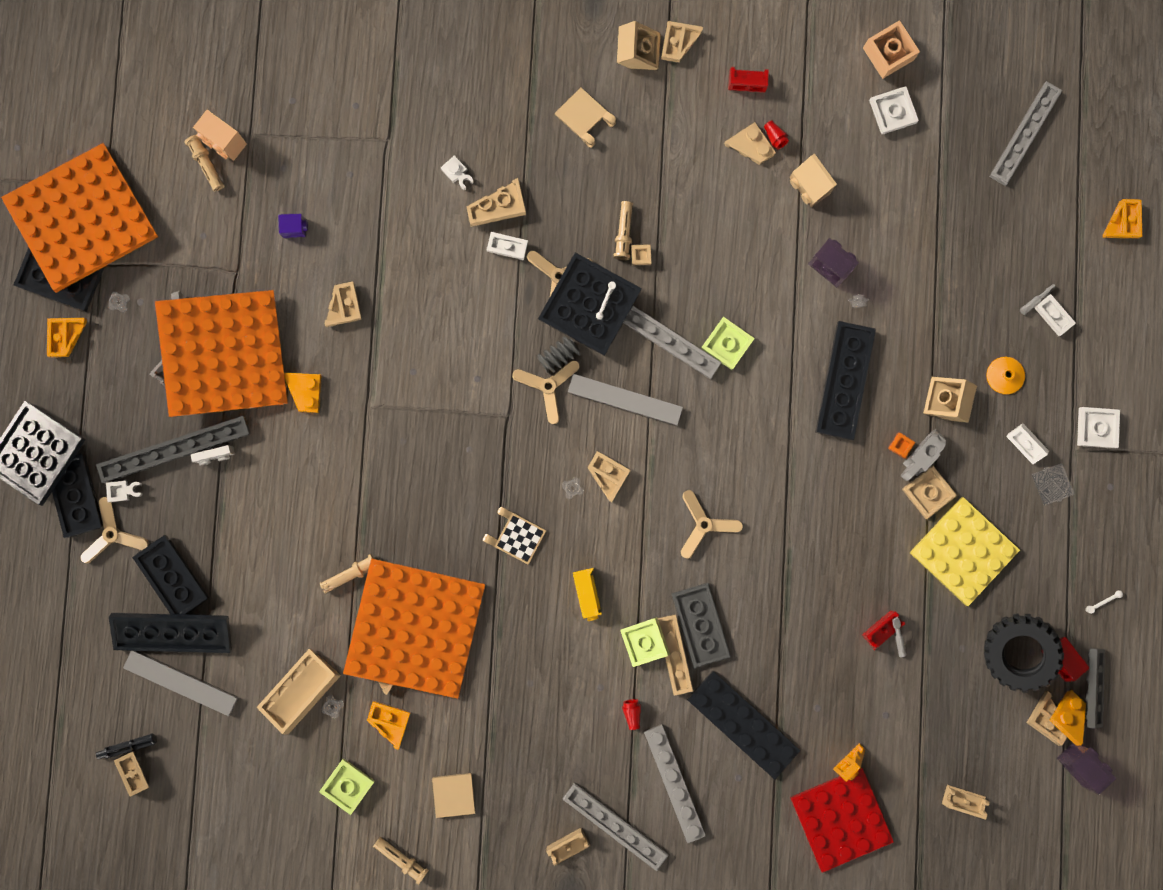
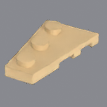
(498, 206)

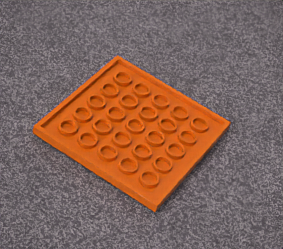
(79, 217)
(221, 353)
(414, 628)

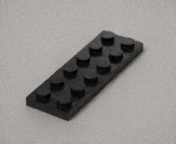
(845, 380)
(170, 632)
(743, 725)

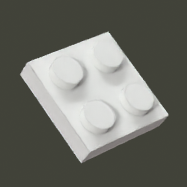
(893, 110)
(1098, 427)

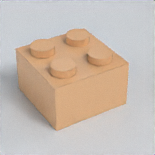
(891, 49)
(219, 136)

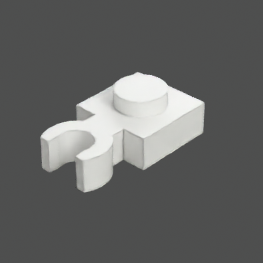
(456, 171)
(120, 491)

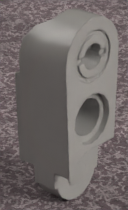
(924, 455)

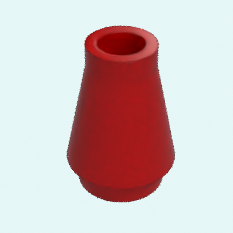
(776, 135)
(632, 713)

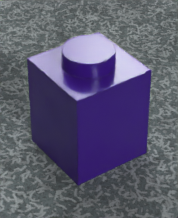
(292, 225)

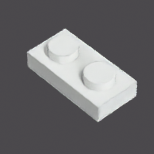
(507, 246)
(1054, 315)
(1027, 443)
(205, 457)

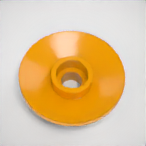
(997, 378)

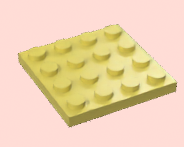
(964, 551)

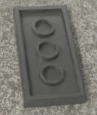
(701, 625)

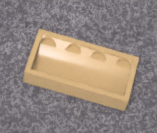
(298, 692)

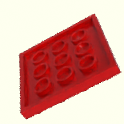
(841, 820)

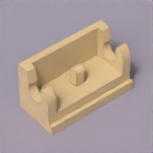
(131, 774)
(965, 801)
(567, 846)

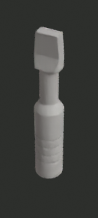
(1036, 300)
(899, 638)

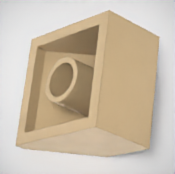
(638, 46)
(812, 181)
(950, 399)

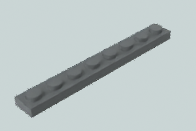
(173, 449)

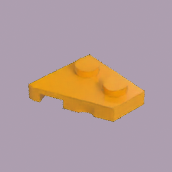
(1126, 220)
(63, 335)
(305, 391)
(1070, 717)
(389, 721)
(849, 766)

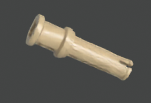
(201, 155)
(623, 239)
(357, 570)
(410, 864)

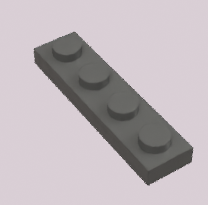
(1095, 692)

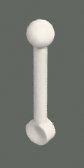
(612, 286)
(1091, 609)

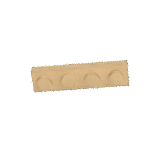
(676, 660)

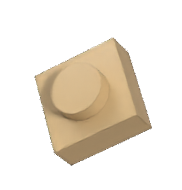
(641, 254)

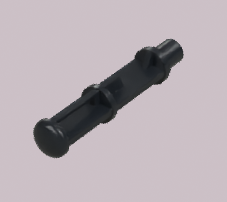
(128, 746)

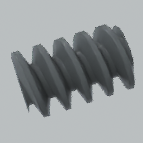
(558, 354)

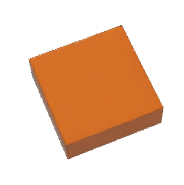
(901, 445)

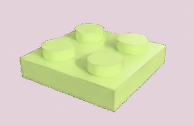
(727, 343)
(645, 642)
(347, 786)

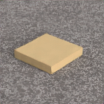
(929, 492)
(453, 795)

